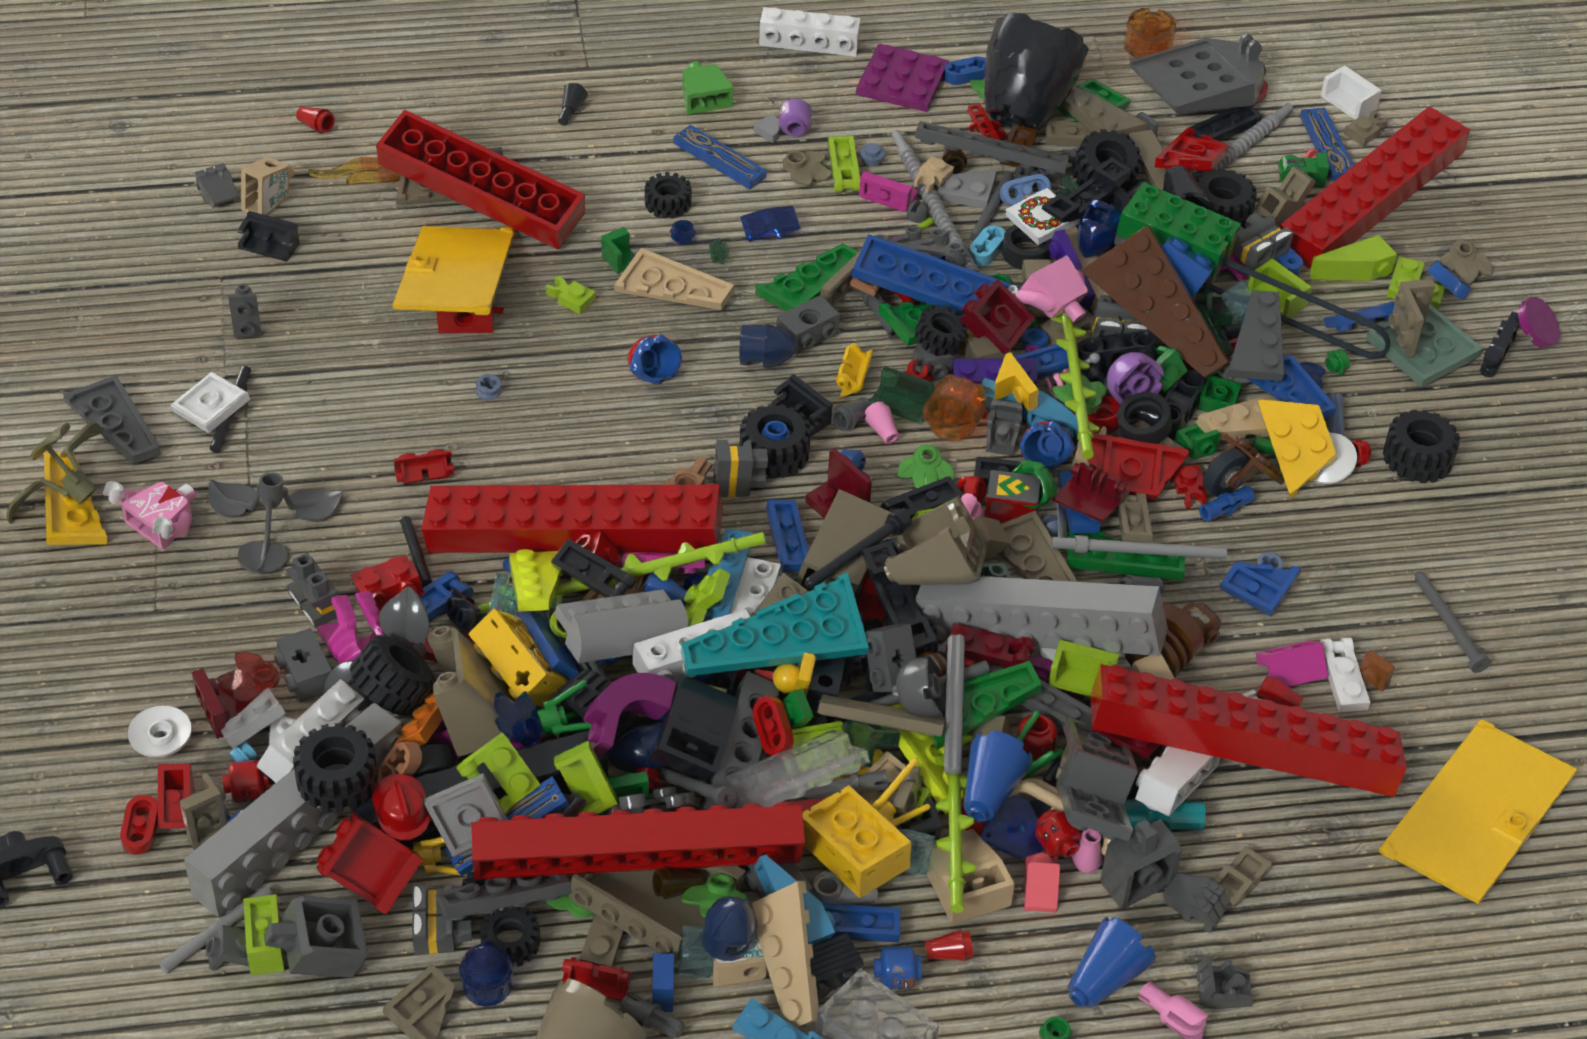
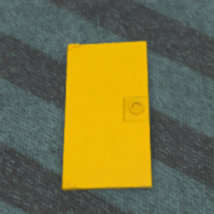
(454, 269)
(1478, 811)

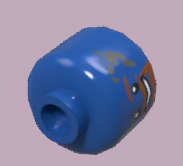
(898, 967)

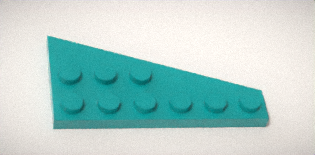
(815, 623)

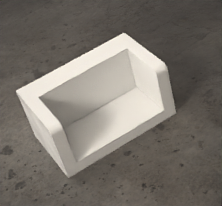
(1350, 93)

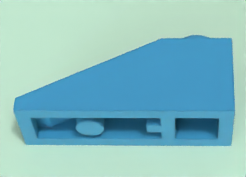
(775, 878)

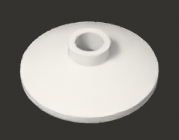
(1343, 465)
(163, 722)

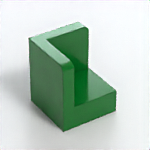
(616, 249)

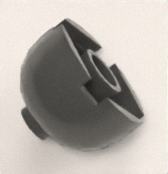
(920, 688)

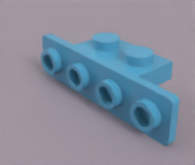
(733, 564)

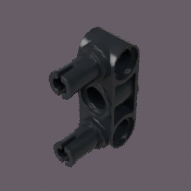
(1114, 346)
(1182, 399)

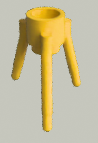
(887, 810)
(431, 853)

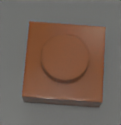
(1376, 670)

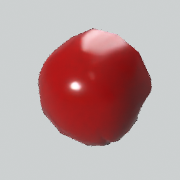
(1106, 414)

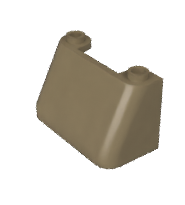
(938, 548)
(465, 690)

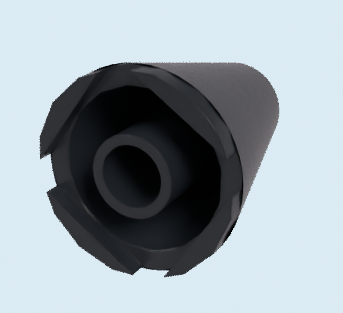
(1182, 184)

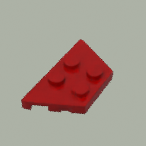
(1192, 152)
(1140, 464)

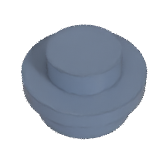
(872, 154)

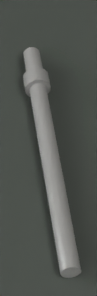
(1082, 544)

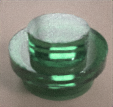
(719, 251)

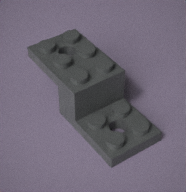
(1096, 782)

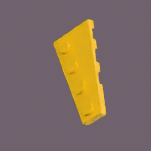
(65, 519)

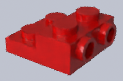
(388, 579)

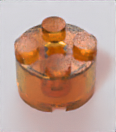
(1149, 32)
(955, 408)

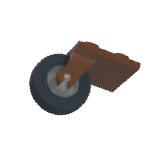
(1233, 467)

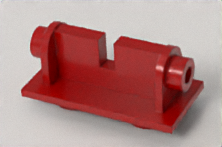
(433, 462)
(604, 979)

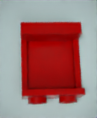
(368, 862)

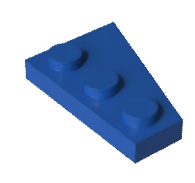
(1297, 387)

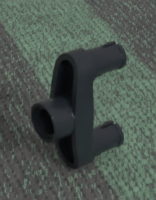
(23, 855)

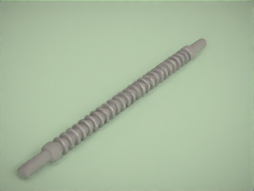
(1250, 137)
(931, 199)

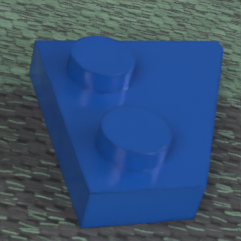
(1259, 584)

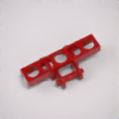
(985, 125)

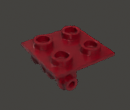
(1091, 493)

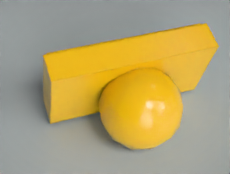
(791, 677)

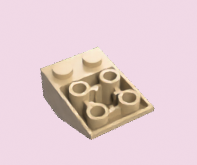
(984, 890)

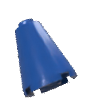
(993, 773)
(1109, 963)

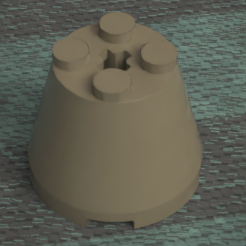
(584, 1014)

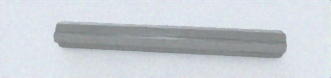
(954, 704)

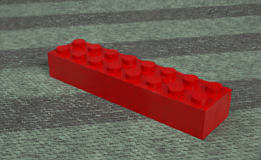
(481, 179)

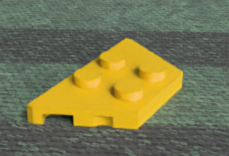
(1298, 440)

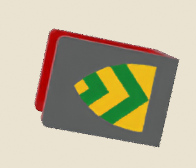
(1009, 493)

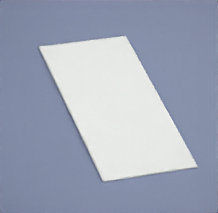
(1062, 522)

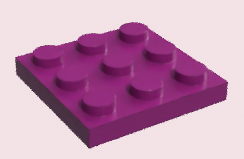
(902, 77)

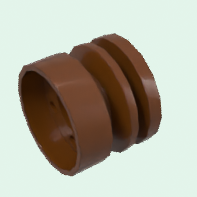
(1181, 642)

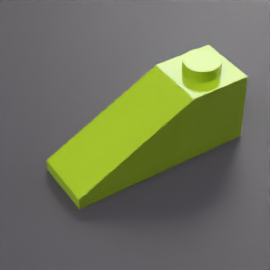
(1355, 262)

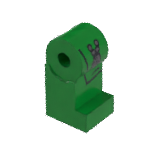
(1315, 167)

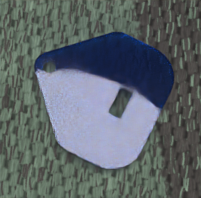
(1006, 830)

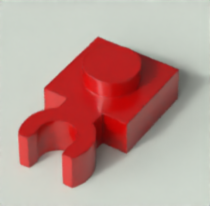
(1189, 481)

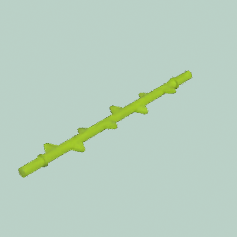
(1074, 377)
(663, 566)
(953, 842)

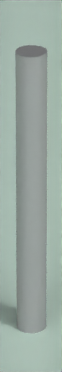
(202, 938)

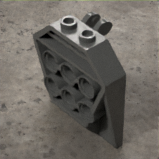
(1205, 74)

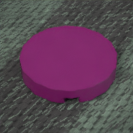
(1539, 321)

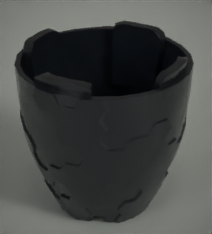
(1030, 70)

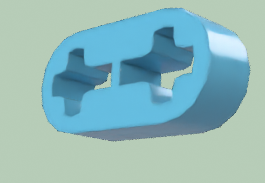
(982, 243)

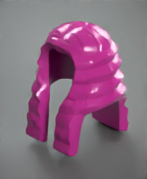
(341, 635)

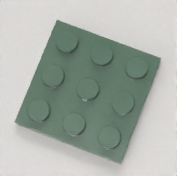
(1438, 351)

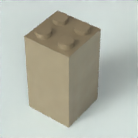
(843, 527)

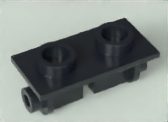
(463, 611)

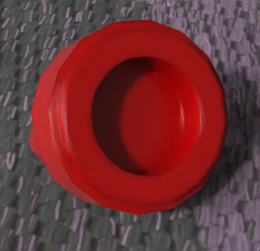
(974, 485)

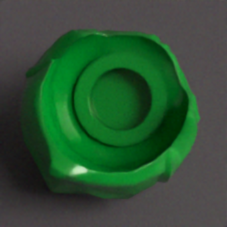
(1047, 487)

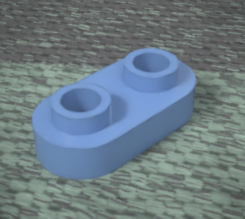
(1023, 187)

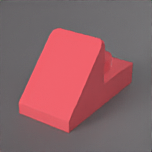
(1041, 882)

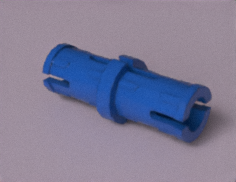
(1226, 503)

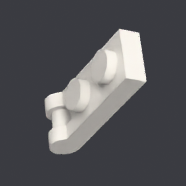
(1345, 676)

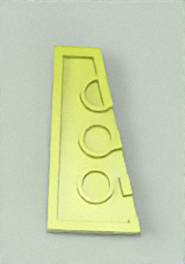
(534, 579)

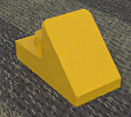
(1015, 381)

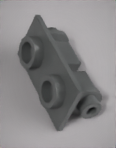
(244, 312)

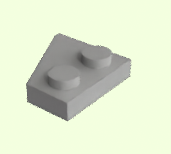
(968, 188)
(253, 718)

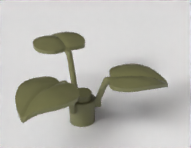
(75, 481)

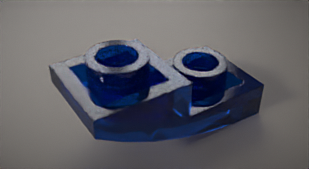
(771, 220)

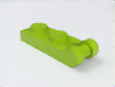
(844, 163)

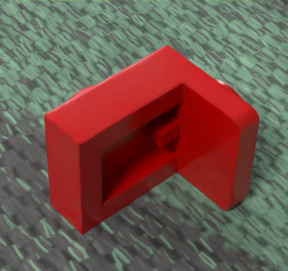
(599, 545)

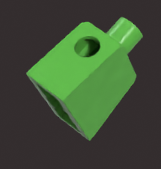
(705, 88)

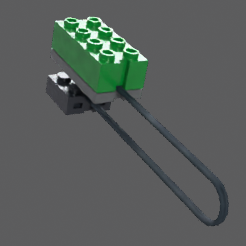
(1215, 238)

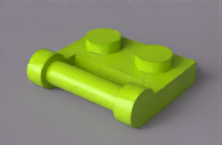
(506, 768)

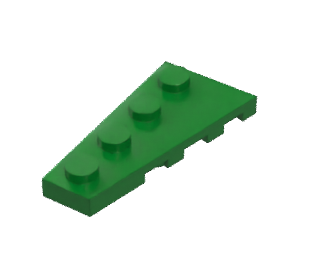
(993, 695)

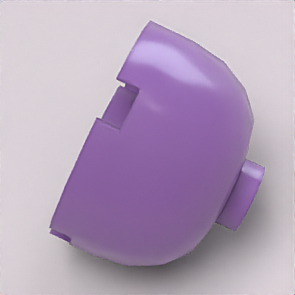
(1132, 375)

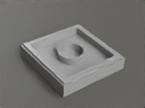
(458, 807)

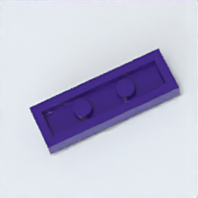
(1059, 248)
(978, 369)

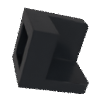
(929, 822)

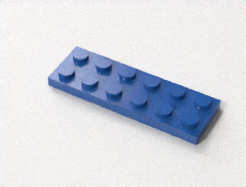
(918, 274)

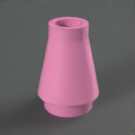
(881, 420)
(1089, 855)

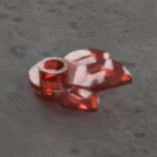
(250, 677)

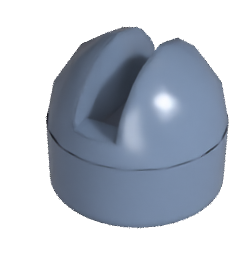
(1051, 524)

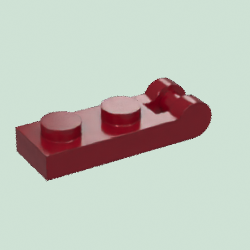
(994, 647)

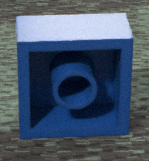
(663, 981)

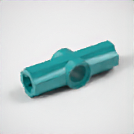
(1187, 816)

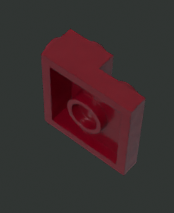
(996, 315)

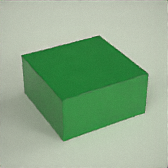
(1218, 394)

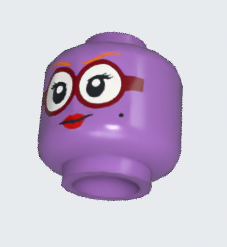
(795, 117)

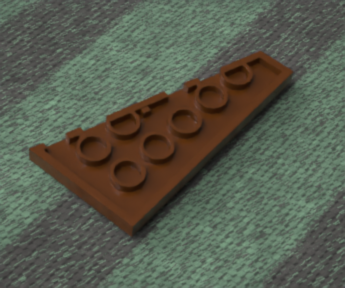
(1150, 289)

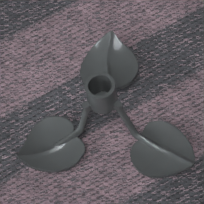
(235, 499)
(400, 618)

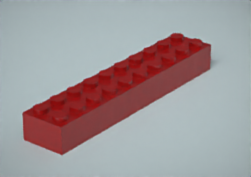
(1376, 185)
(547, 515)
(1247, 730)
(636, 841)

